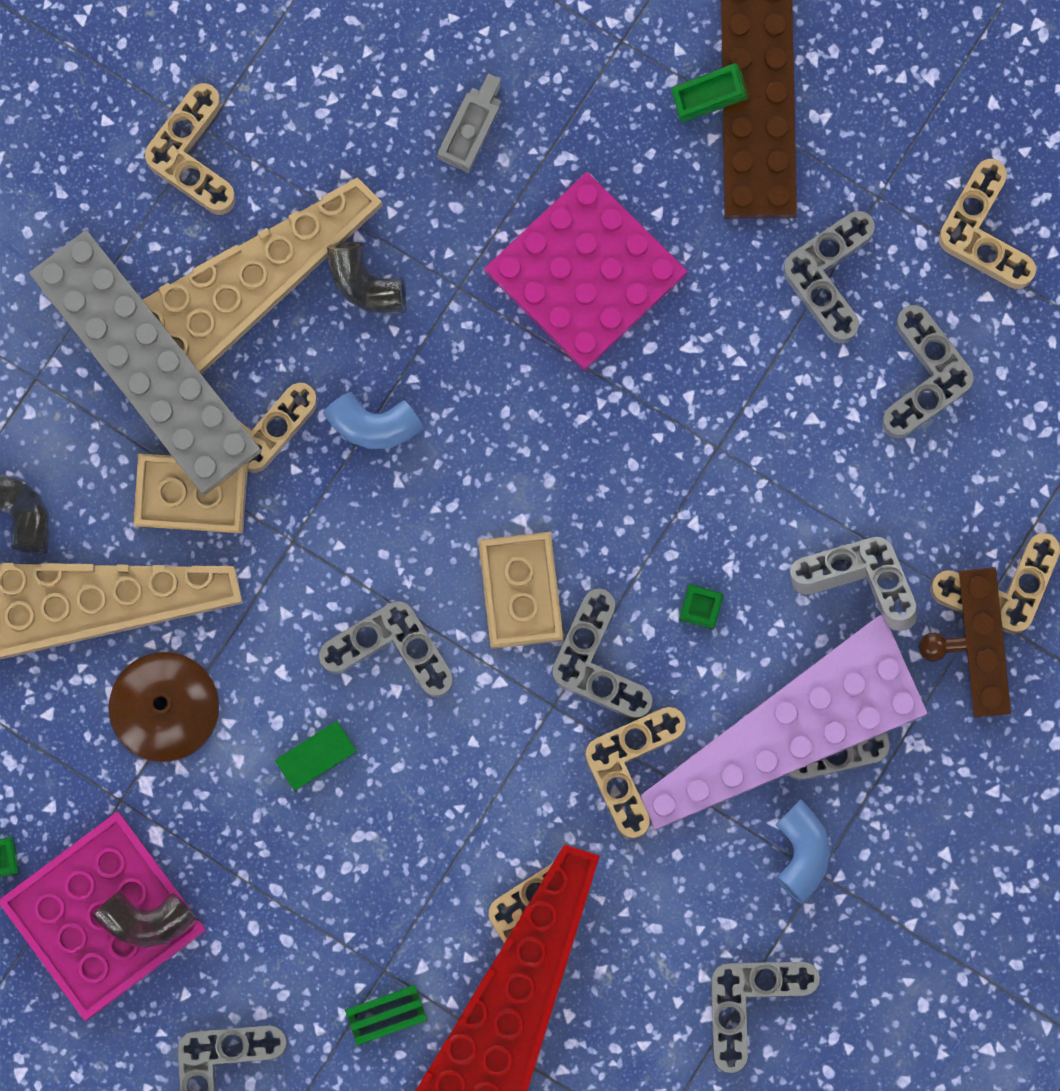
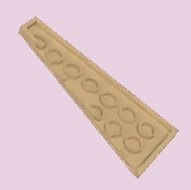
(238, 287)
(78, 602)

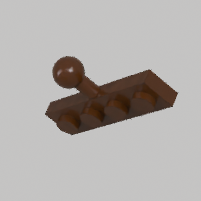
(981, 641)

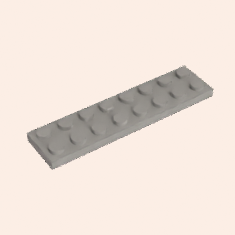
(145, 362)

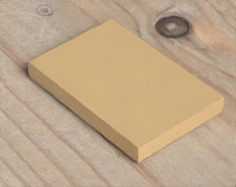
(172, 501)
(520, 590)

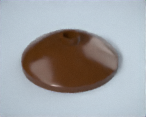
(178, 728)

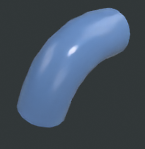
(371, 429)
(810, 852)

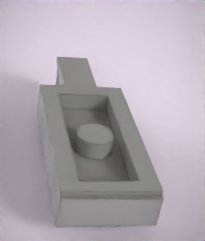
(471, 125)

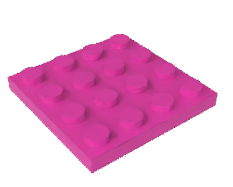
(585, 271)
(58, 907)

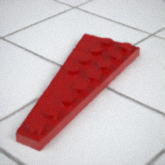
(510, 1011)

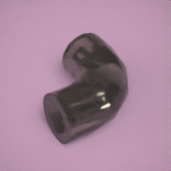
(359, 285)
(28, 515)
(142, 926)

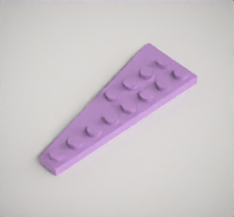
(828, 708)

